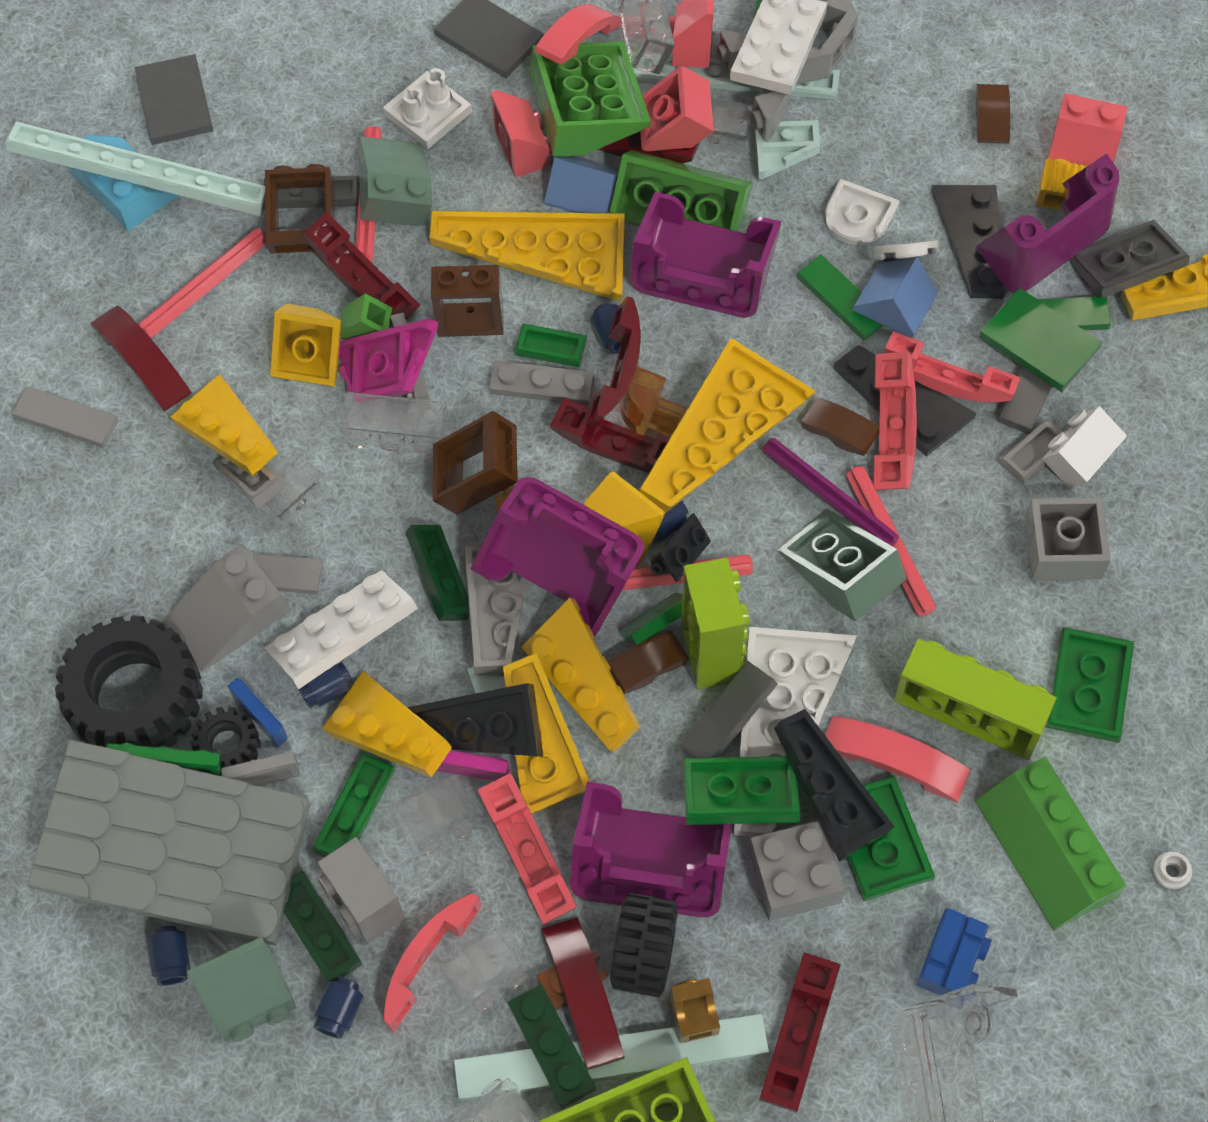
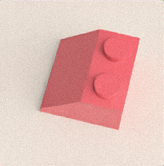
(692, 33)
(678, 111)
(1087, 130)
(520, 134)

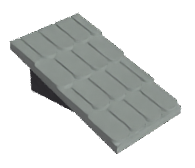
(170, 843)

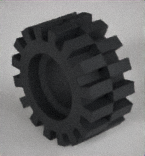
(228, 721)

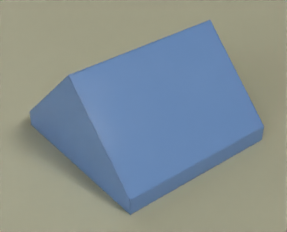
(581, 185)
(898, 295)

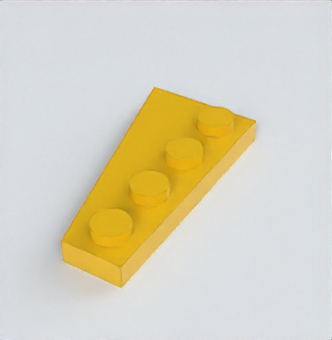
(560, 772)

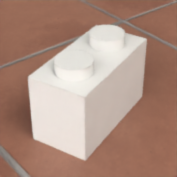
(1084, 446)

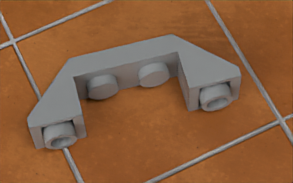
(842, 23)
(769, 106)

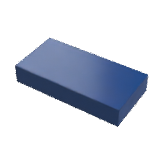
(258, 712)

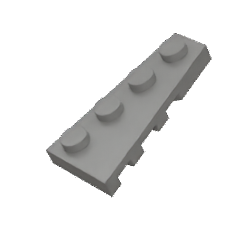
(493, 615)

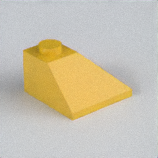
(305, 345)
(628, 508)

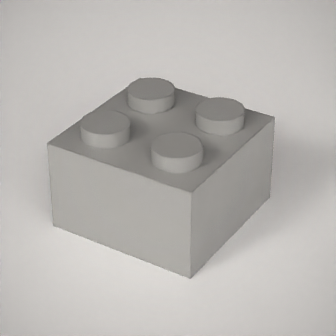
(1067, 538)
(796, 870)
(357, 885)

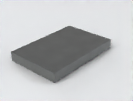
(488, 35)
(173, 99)
(1129, 258)

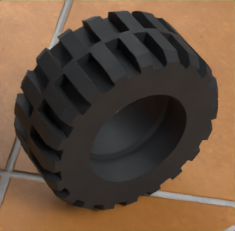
(112, 648)

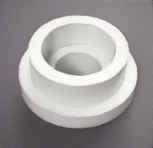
(1176, 860)

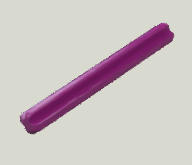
(828, 491)

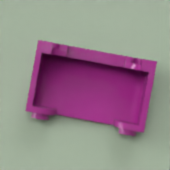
(1028, 253)
(702, 261)
(560, 549)
(646, 855)

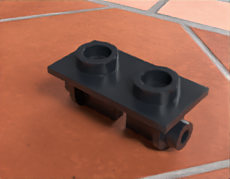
(681, 549)

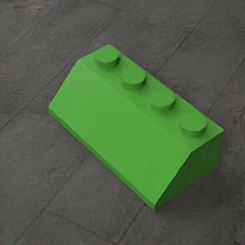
(704, 193)
(1050, 844)

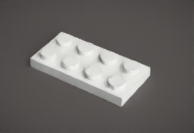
(778, 44)
(340, 628)

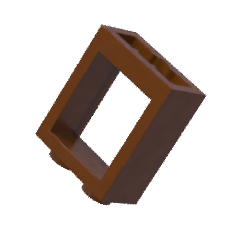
(286, 178)
(453, 318)
(498, 442)

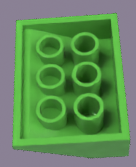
(588, 98)

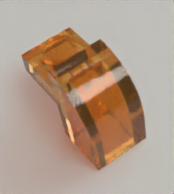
(645, 408)

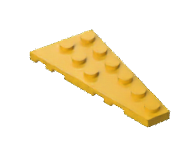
(558, 247)
(729, 413)

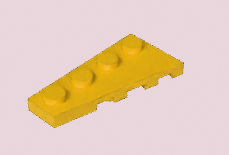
(1169, 294)
(225, 426)
(583, 675)
(386, 727)

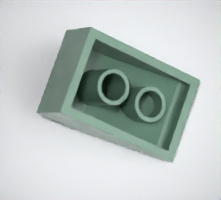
(394, 182)
(844, 563)
(243, 990)

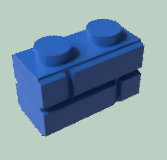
(954, 953)

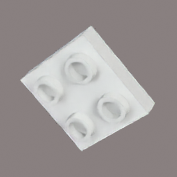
(427, 108)

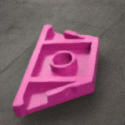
(386, 359)

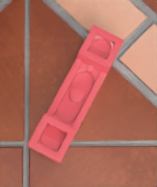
(575, 26)
(953, 380)
(897, 421)
(898, 755)
(527, 848)
(453, 918)

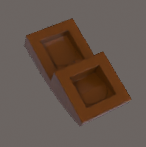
(993, 113)
(842, 425)
(647, 660)

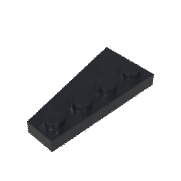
(970, 218)
(937, 414)
(488, 721)
(834, 791)

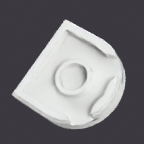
(858, 213)
(903, 250)

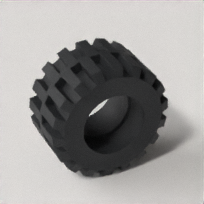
(643, 945)

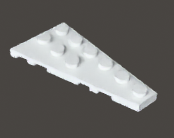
(806, 673)

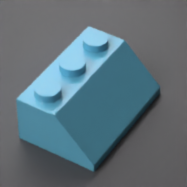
(124, 200)

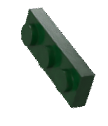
(439, 572)
(319, 930)
(551, 1046)

